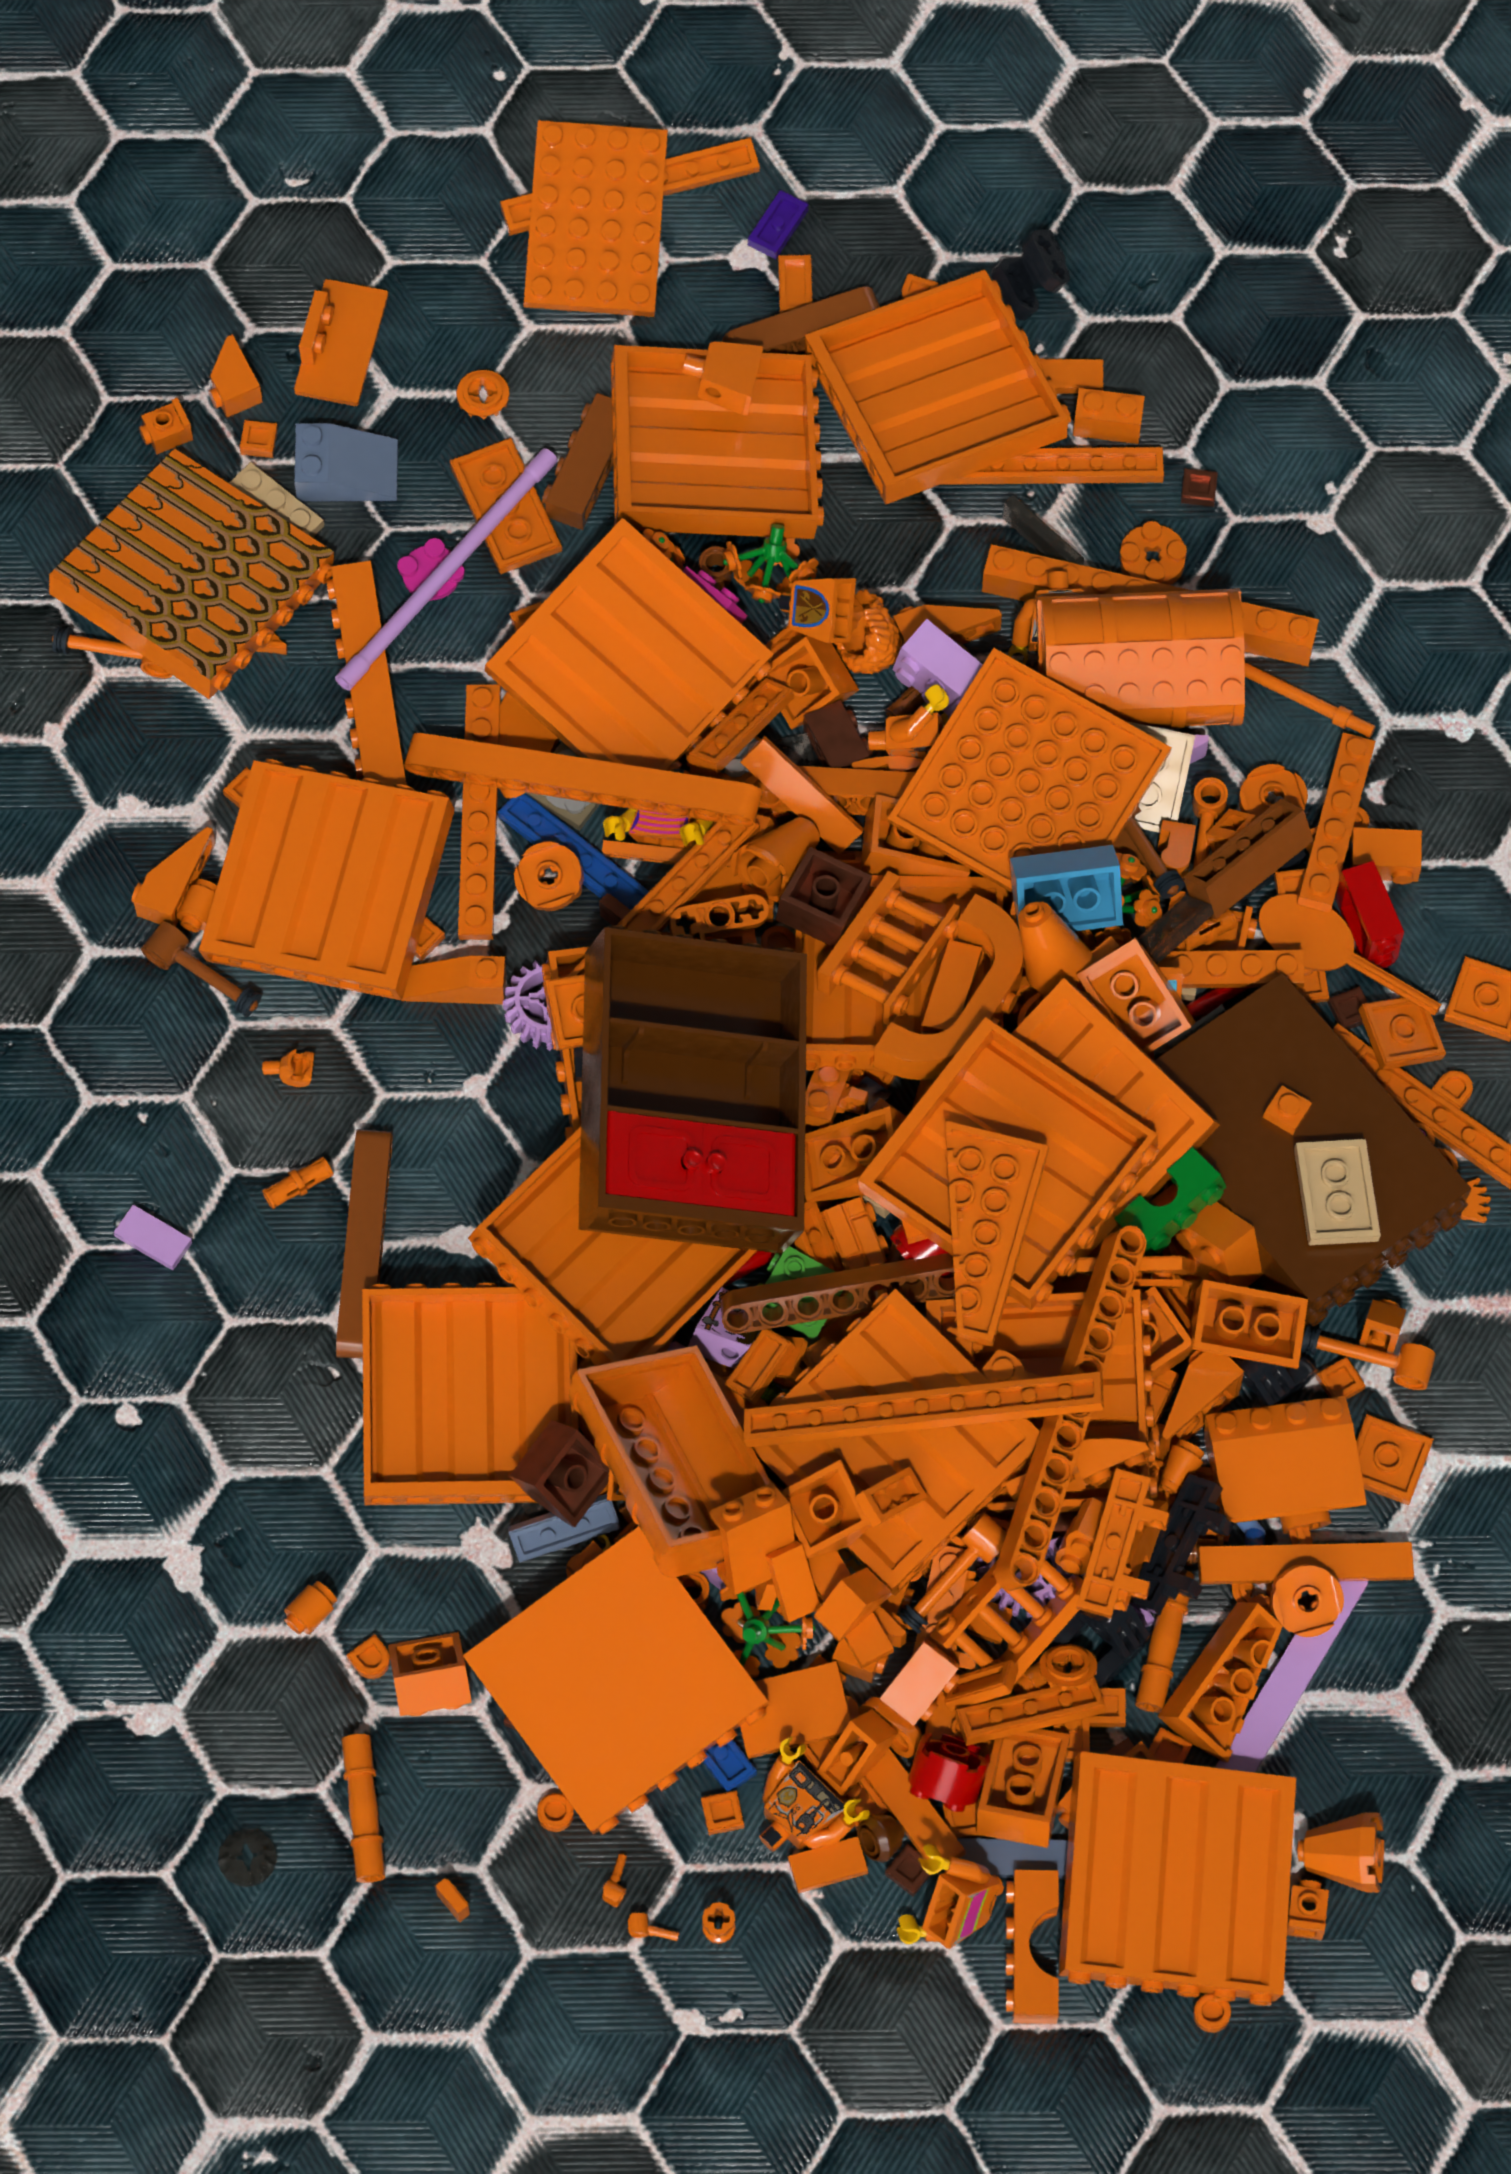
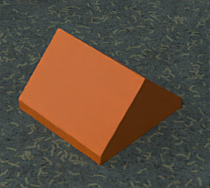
(826, 1511)

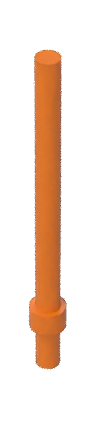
(1340, 716)

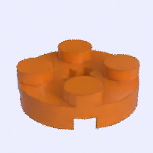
(1158, 539)
(1271, 779)
(533, 866)
(1324, 1610)

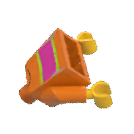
(959, 1901)

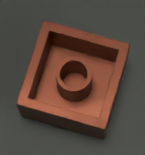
(823, 897)

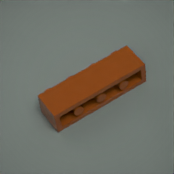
(585, 467)
(1249, 857)

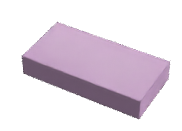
(153, 1237)

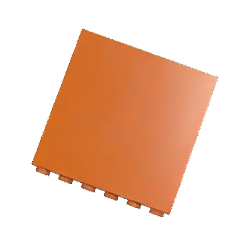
(616, 1682)

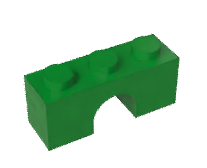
(1197, 1187)

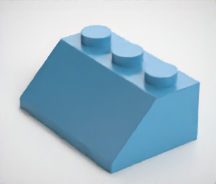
(1076, 883)

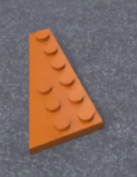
(990, 1207)

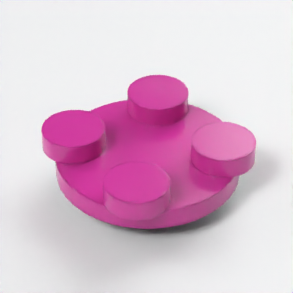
(422, 562)

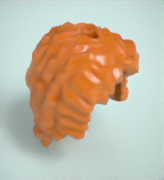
(874, 641)

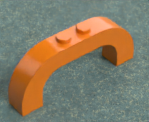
(926, 1055)

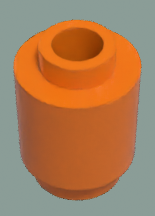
(197, 905)
(309, 1608)

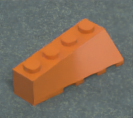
(1223, 1679)

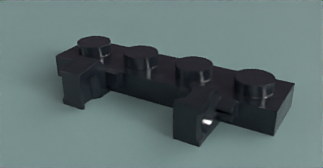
(1189, 1518)

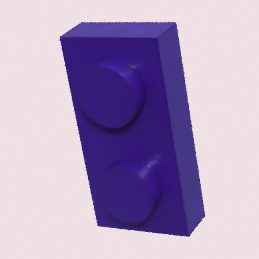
(777, 224)

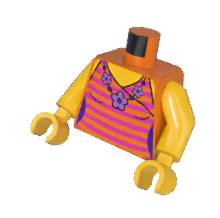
(658, 828)

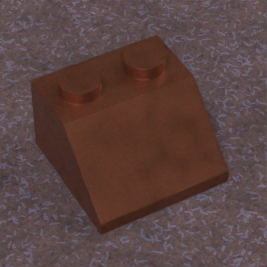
(562, 1472)

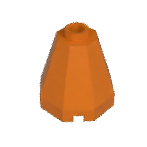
(1346, 1851)

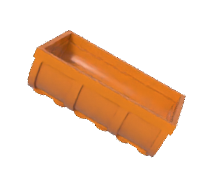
(1149, 654)
(670, 1450)

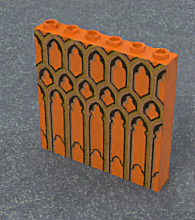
(192, 573)

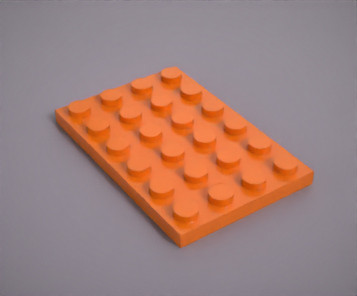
(595, 218)

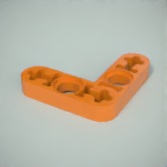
(704, 927)

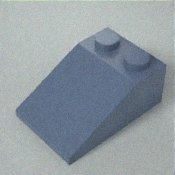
(344, 464)

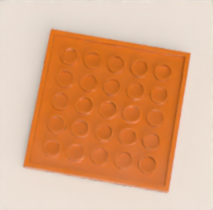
(1026, 773)

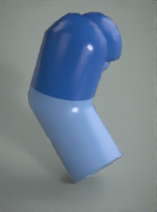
(1253, 1532)

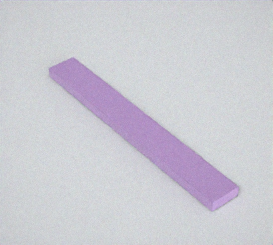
(1286, 1688)

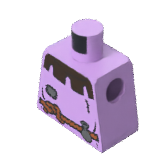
(716, 1341)

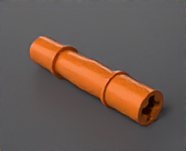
(1161, 1654)
(363, 1808)

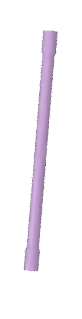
(360, 663)

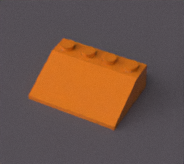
(1285, 1459)

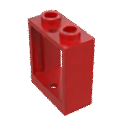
(1369, 914)

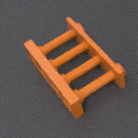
(872, 921)
(1022, 1646)

